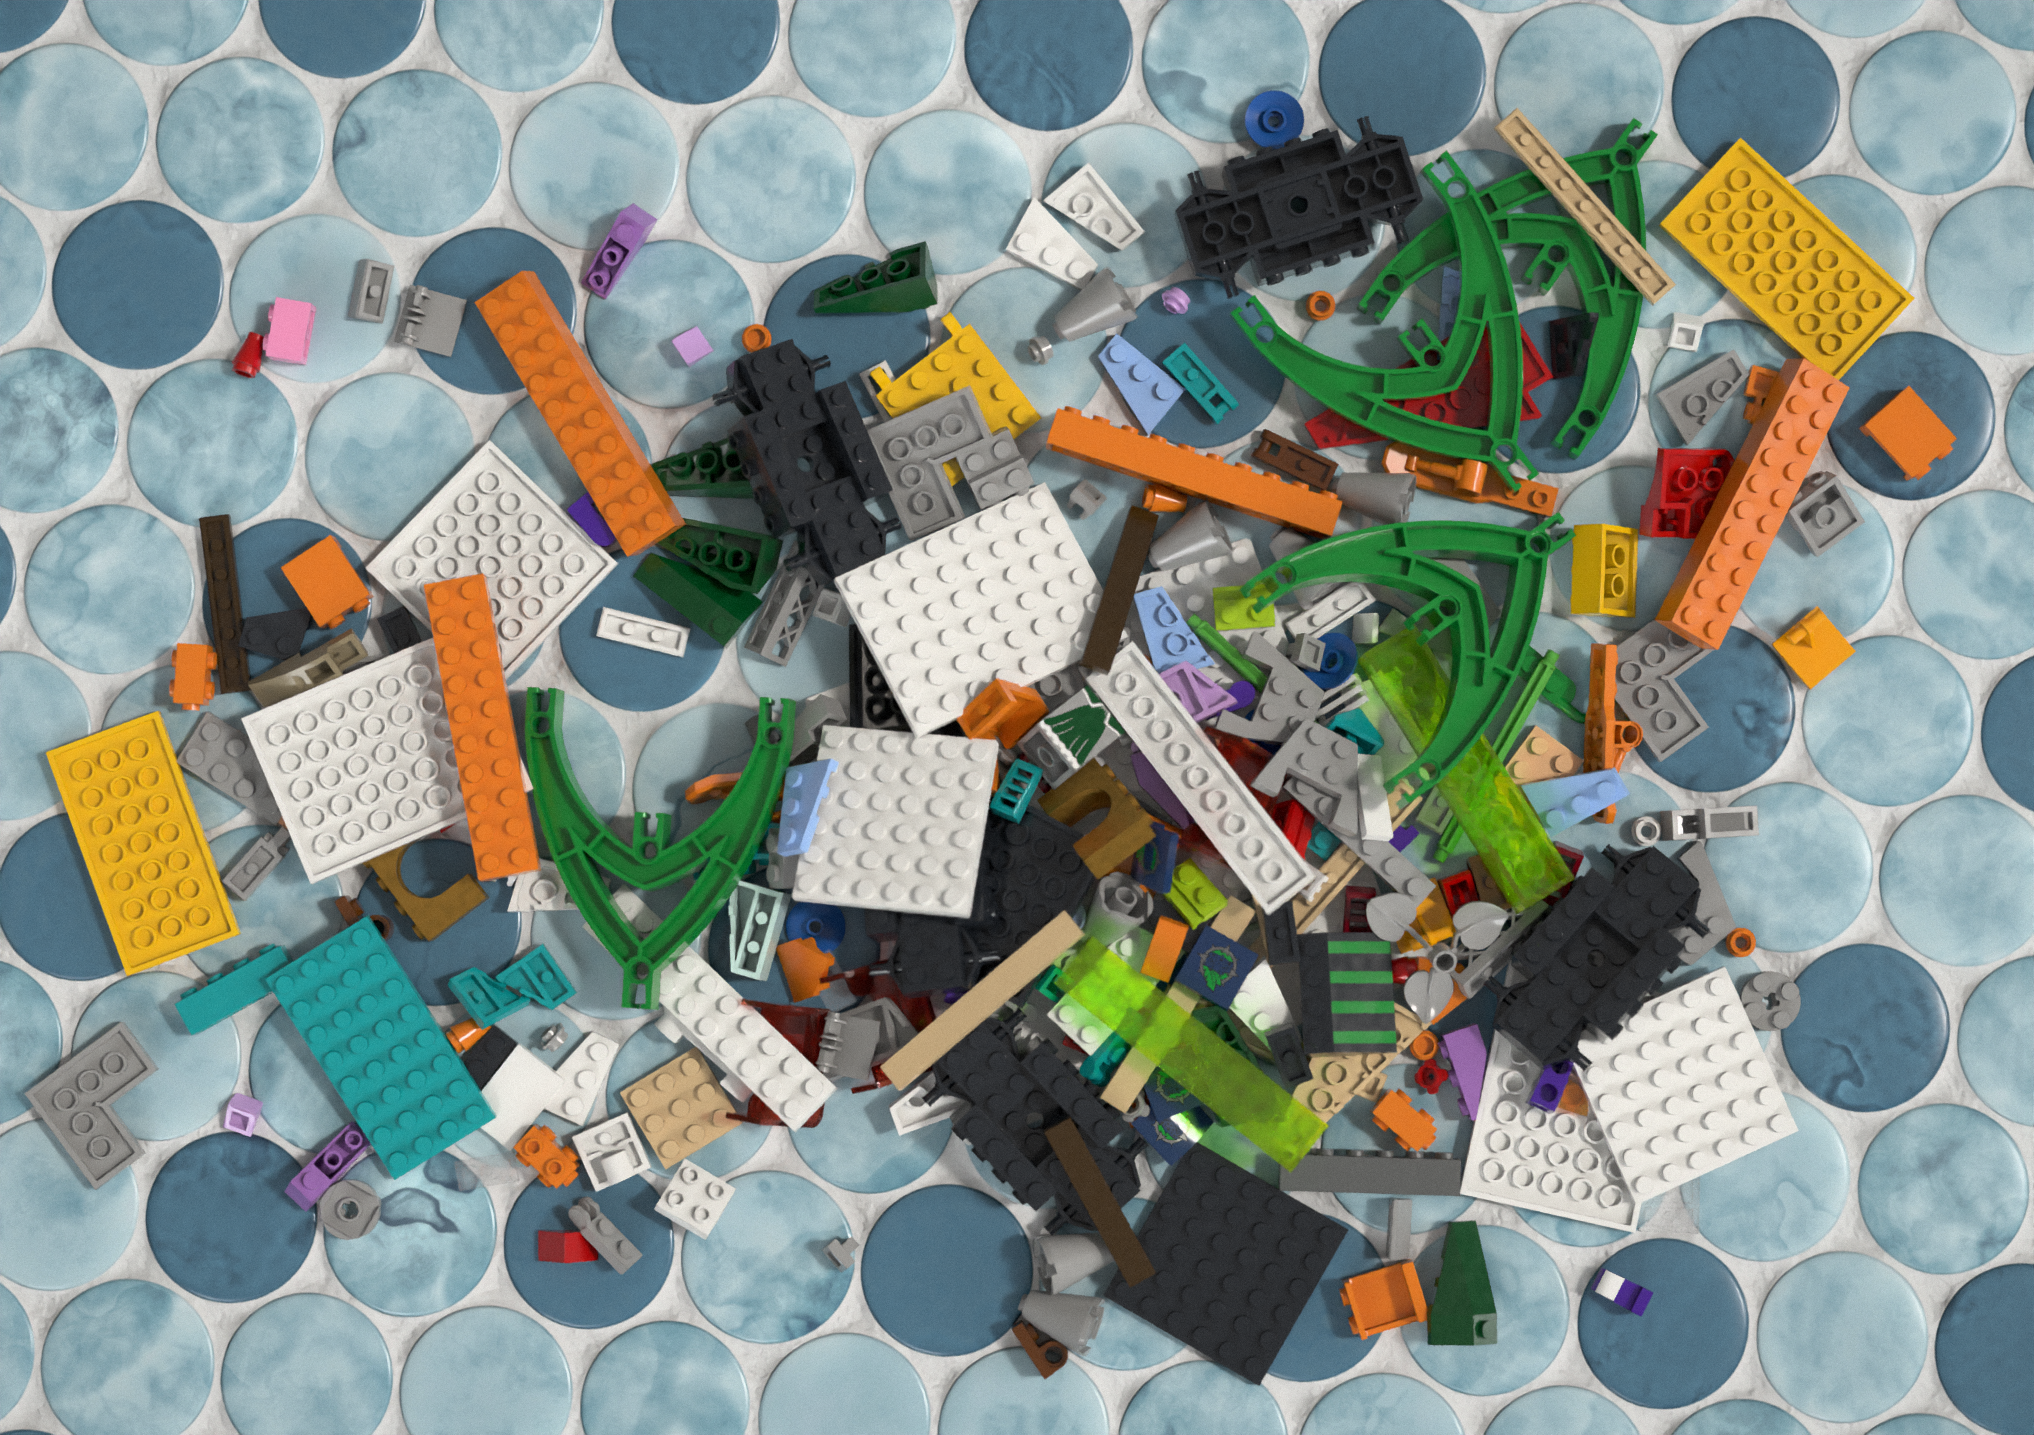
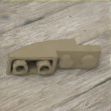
(308, 671)

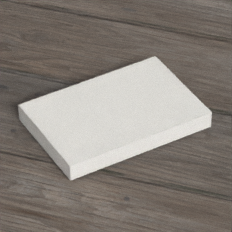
(519, 1095)

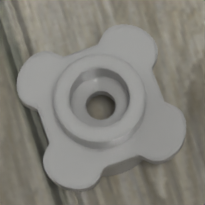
(553, 1037)
(1140, 1110)

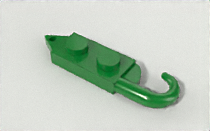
(1558, 690)

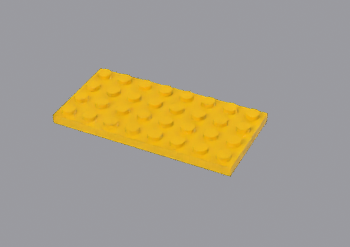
(1786, 261)
(143, 843)

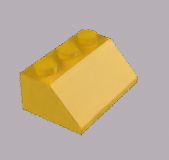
(1604, 571)

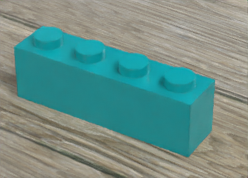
(231, 992)

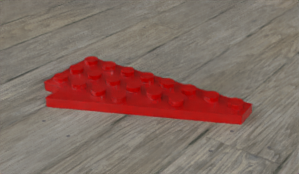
(1461, 408)

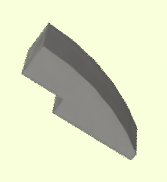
(809, 727)
(1709, 823)

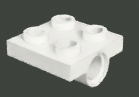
(611, 1152)
(695, 1199)

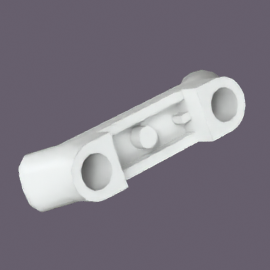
(675, 1031)

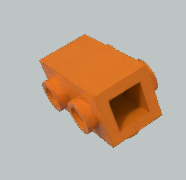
(193, 675)
(1412, 1127)
(553, 1162)

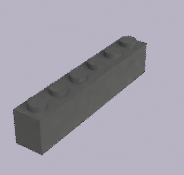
(1374, 1173)

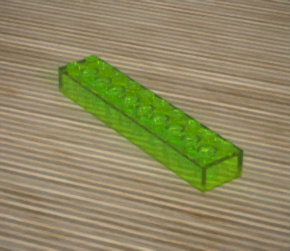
(1479, 785)
(1190, 1053)

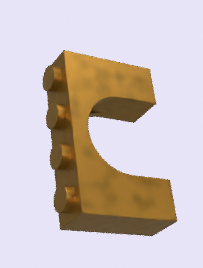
(1119, 833)
(430, 915)

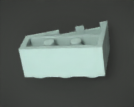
(755, 928)

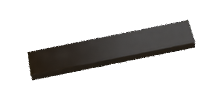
(1119, 590)
(225, 603)
(1099, 1201)

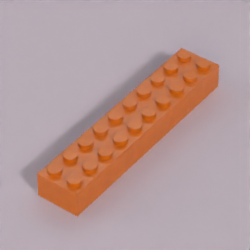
(580, 413)
(1194, 474)
(1752, 503)
(482, 727)

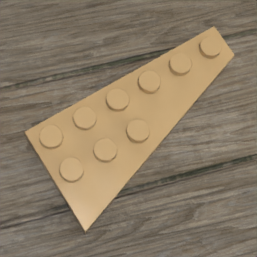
(1343, 1077)

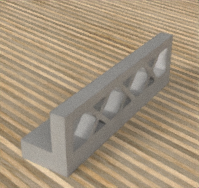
(780, 603)
(1499, 952)

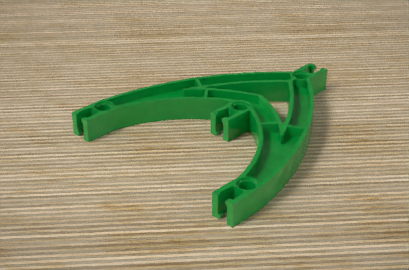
(1483, 299)
(1615, 301)
(1399, 558)
(722, 843)

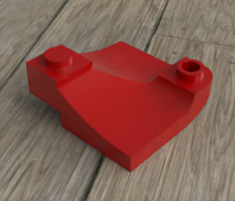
(1683, 491)

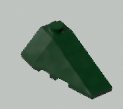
(729, 554)
(699, 597)

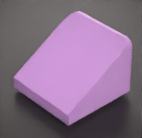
(692, 346)
(242, 1114)

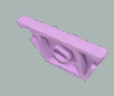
(1196, 693)

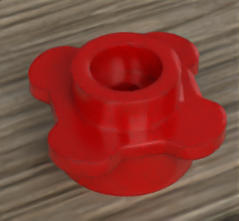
(1422, 1076)

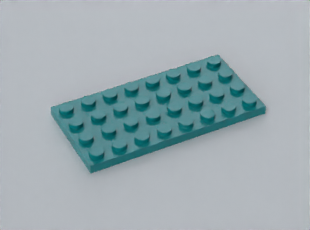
(381, 1047)

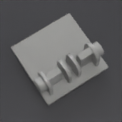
(430, 320)
(847, 1046)

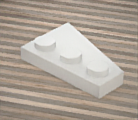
(1096, 207)
(1051, 248)
(543, 891)
(1261, 1002)
(584, 1077)
(912, 1112)

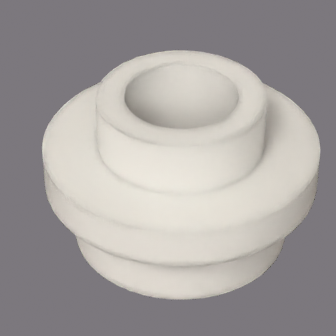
(1654, 827)

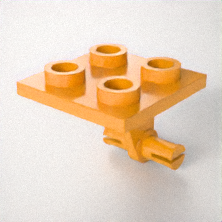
(1813, 647)
(1431, 922)

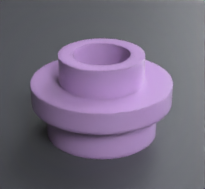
(1175, 300)

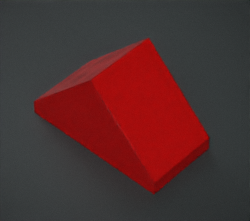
(1457, 890)
(565, 1247)

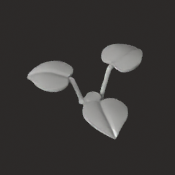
(1430, 991)

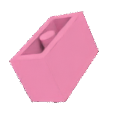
(289, 330)

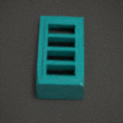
(1015, 814)

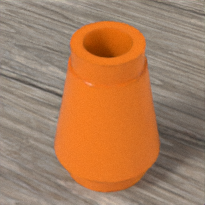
(1162, 499)
(465, 1034)

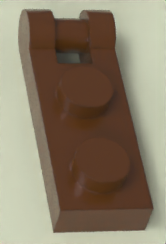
(1295, 460)

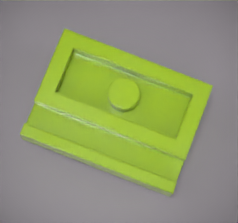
(1235, 612)
(1194, 894)

